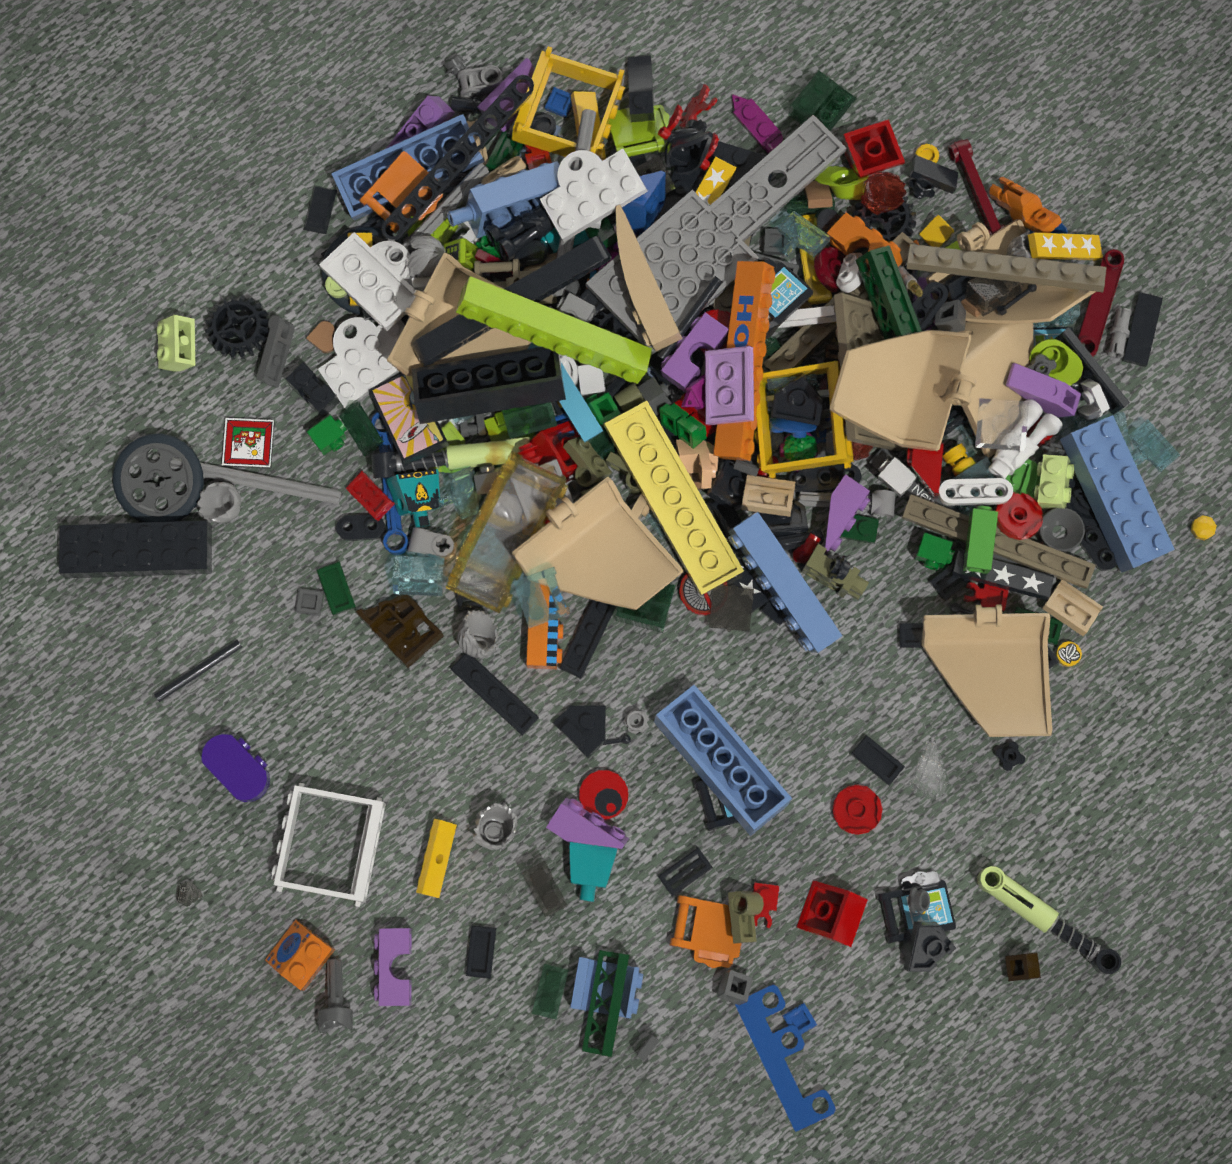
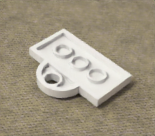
(591, 191)
(372, 277)
(360, 360)

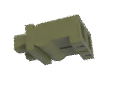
(818, 567)

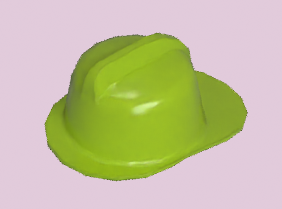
(843, 182)
(1068, 364)

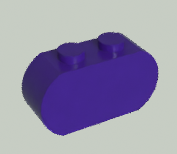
(236, 767)

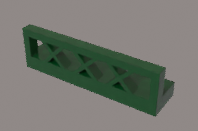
(891, 294)
(618, 986)

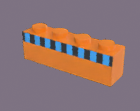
(543, 639)

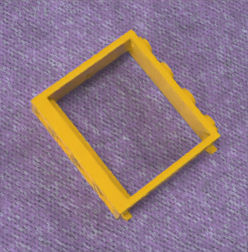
(552, 63)
(842, 448)

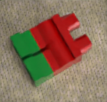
(686, 421)

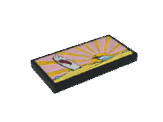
(397, 408)

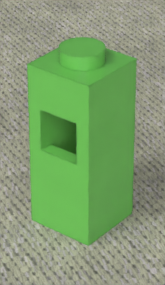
(980, 540)

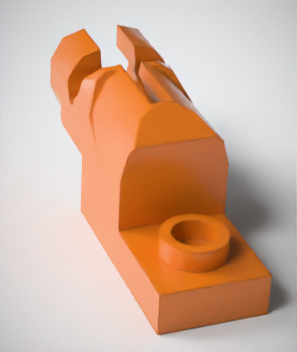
(1024, 206)

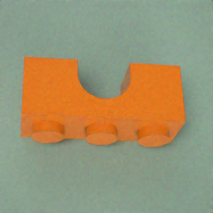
(851, 233)

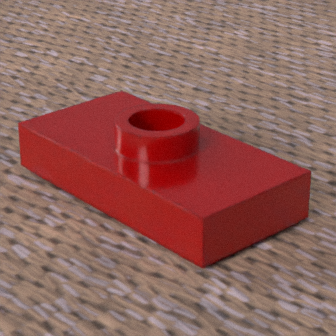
(370, 495)

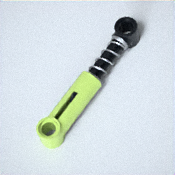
(454, 457)
(1046, 918)

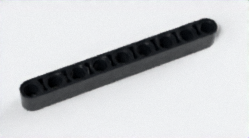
(462, 147)
(534, 287)

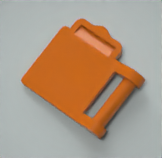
(396, 185)
(710, 933)

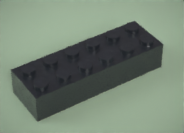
(487, 384)
(135, 549)

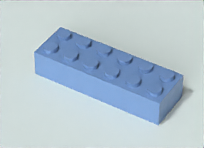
(425, 148)
(1117, 494)
(784, 583)
(722, 760)

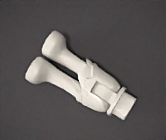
(1007, 461)

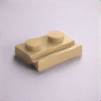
(768, 495)
(1072, 607)

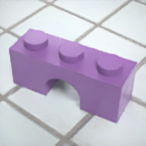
(705, 334)
(391, 944)

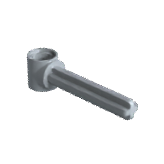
(881, 502)

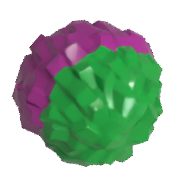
(798, 448)

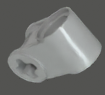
(478, 81)
(428, 544)

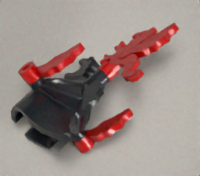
(692, 143)

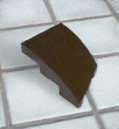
(394, 623)

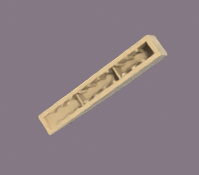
(643, 289)

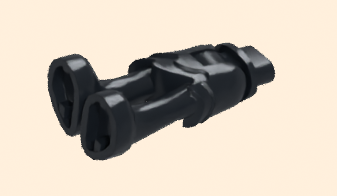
(533, 223)

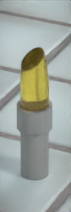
(910, 282)

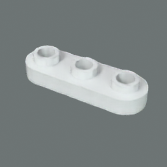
(985, 488)

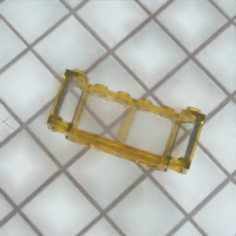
(505, 521)

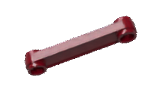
(962, 152)
(1100, 303)

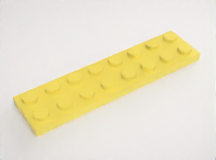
(673, 498)

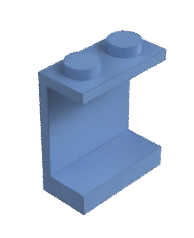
(584, 986)

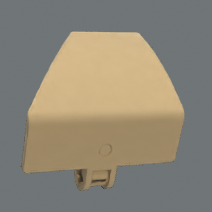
(438, 305)
(1036, 306)
(990, 360)
(905, 386)
(599, 550)
(995, 667)

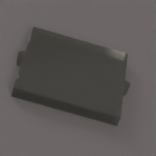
(731, 608)

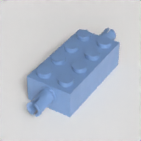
(506, 198)

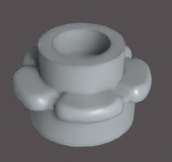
(633, 715)

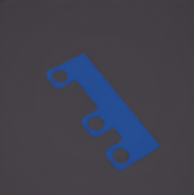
(772, 1056)

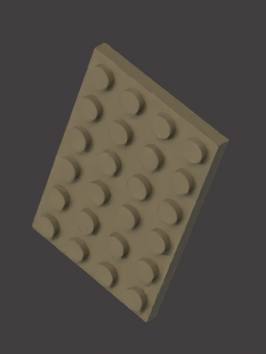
(858, 327)

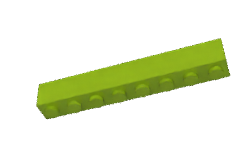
(553, 330)

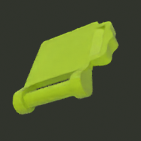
(629, 133)

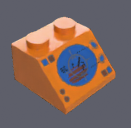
(299, 955)

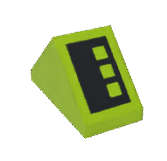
(463, 252)

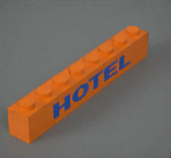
(747, 328)

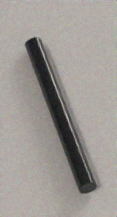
(692, 314)
(198, 670)

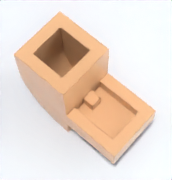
(699, 461)

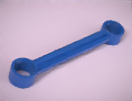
(393, 519)

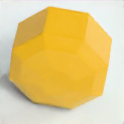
(1203, 527)

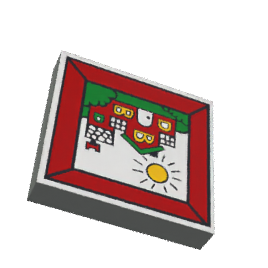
(248, 443)

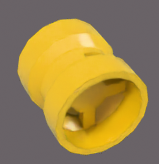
(955, 455)

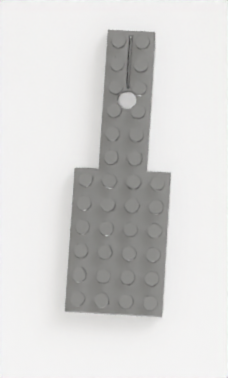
(706, 241)

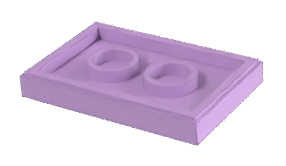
(729, 385)

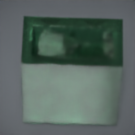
(823, 100)
(528, 419)
(651, 614)

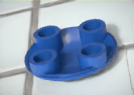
(796, 429)

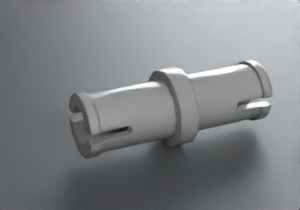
(1119, 332)

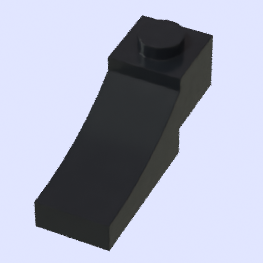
(641, 89)

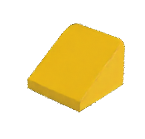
(937, 232)

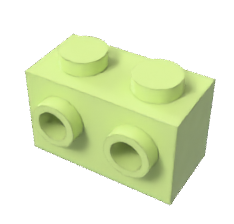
(176, 343)
(1054, 482)

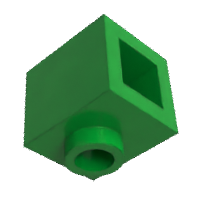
(602, 407)
(328, 435)
(934, 552)

